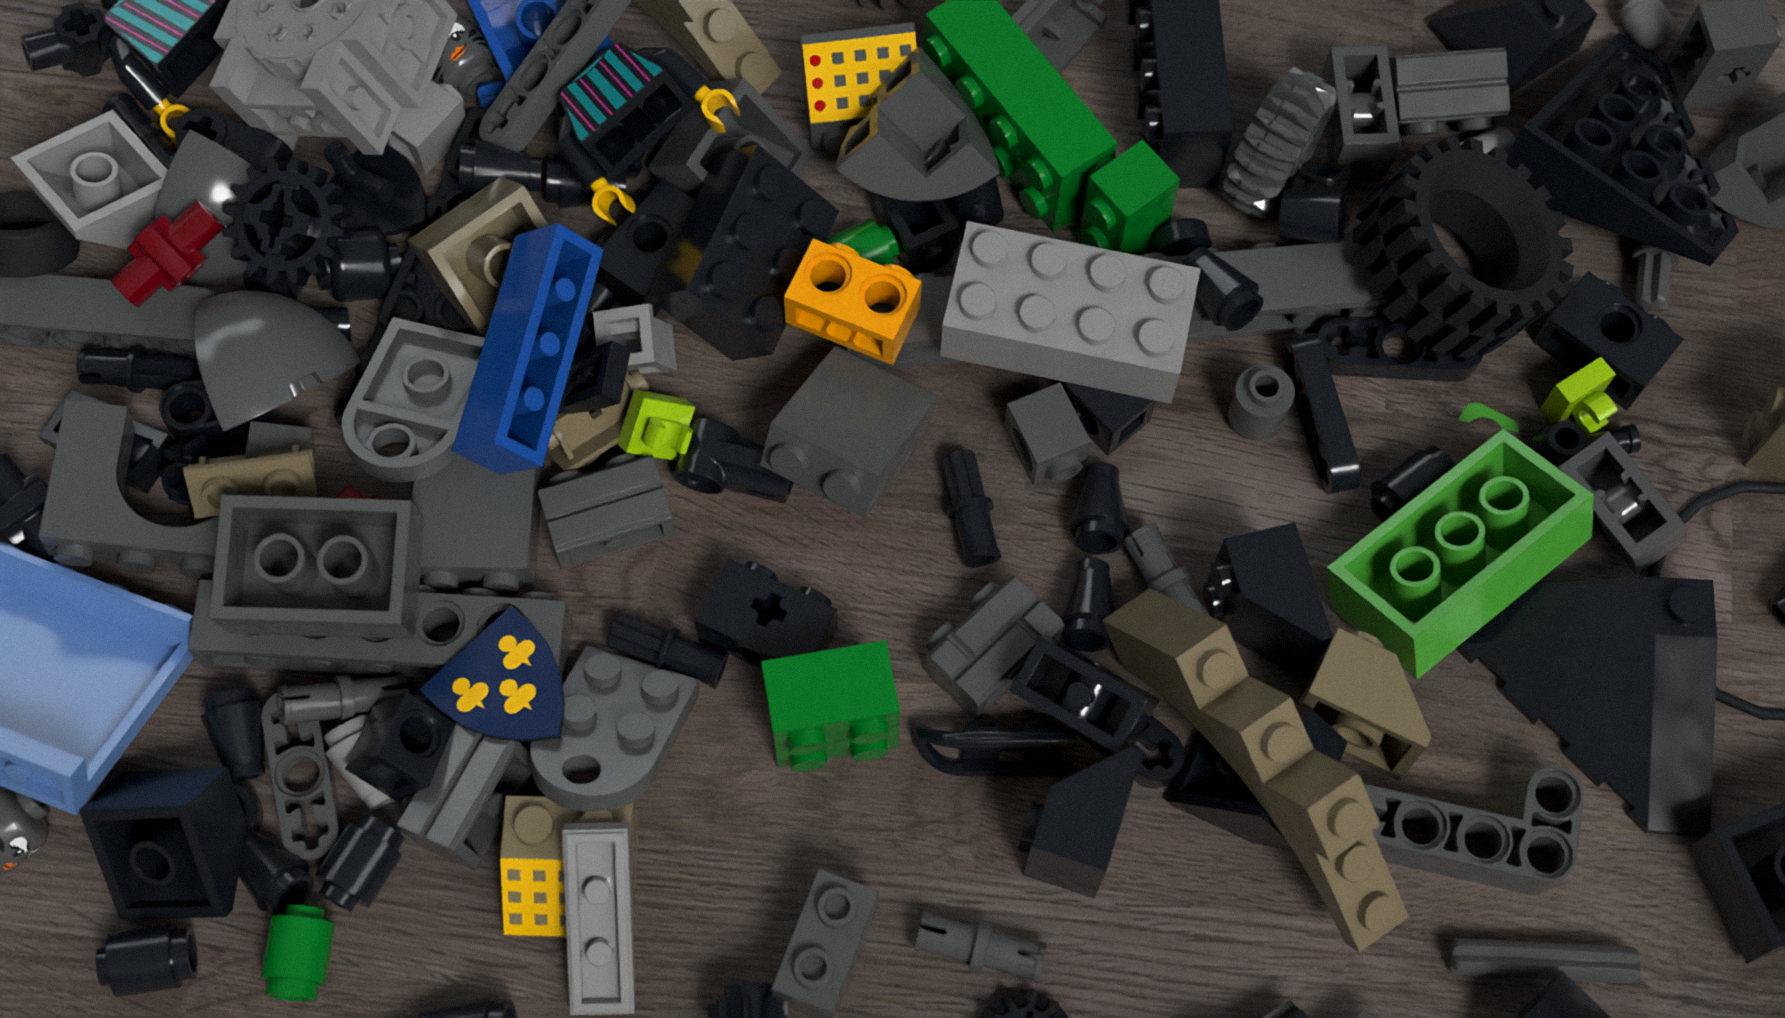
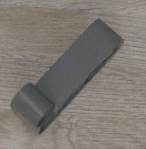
(1505, 836)

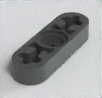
(294, 823)

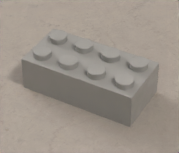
(1069, 312)

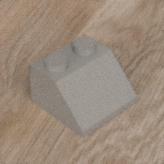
(96, 180)

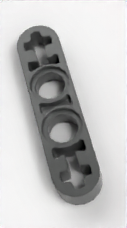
(555, 59)

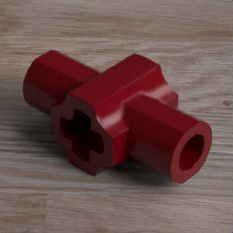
(167, 253)

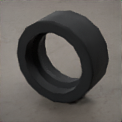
(32, 237)

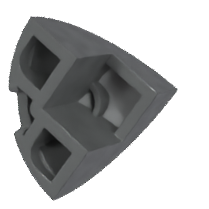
(918, 138)
(1752, 167)
(206, 173)
(263, 352)

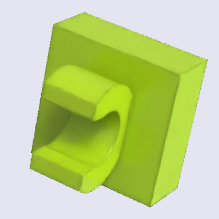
(1583, 398)
(657, 425)

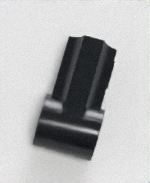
(725, 460)

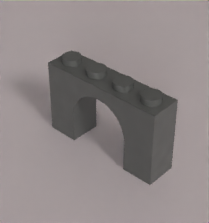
(86, 502)

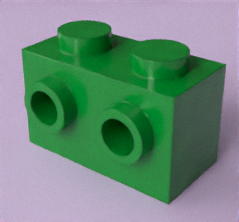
(1128, 200)

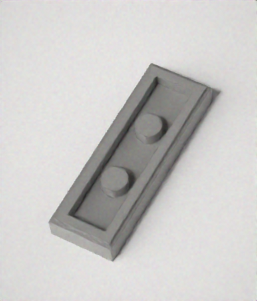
(599, 918)

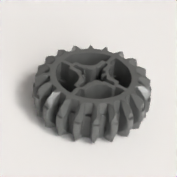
(1279, 142)

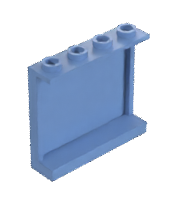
(77, 675)

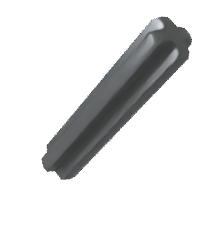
(1544, 960)

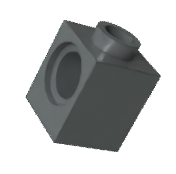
(1047, 435)

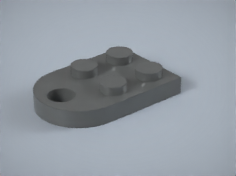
(411, 397)
(615, 726)

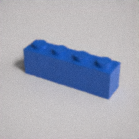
(528, 350)

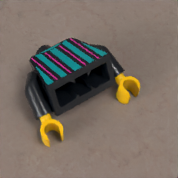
(162, 48)
(623, 108)

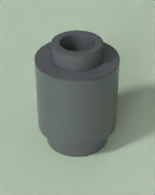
(1260, 402)

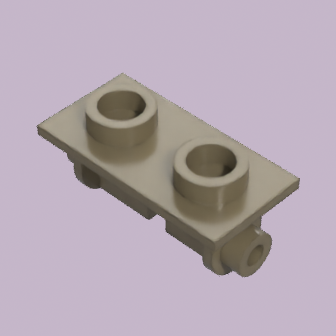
(584, 436)
(270, 474)

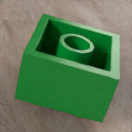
(832, 705)

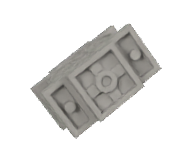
(329, 64)

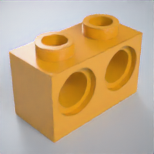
(846, 313)

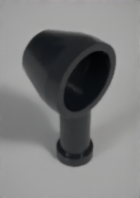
(1545, 444)

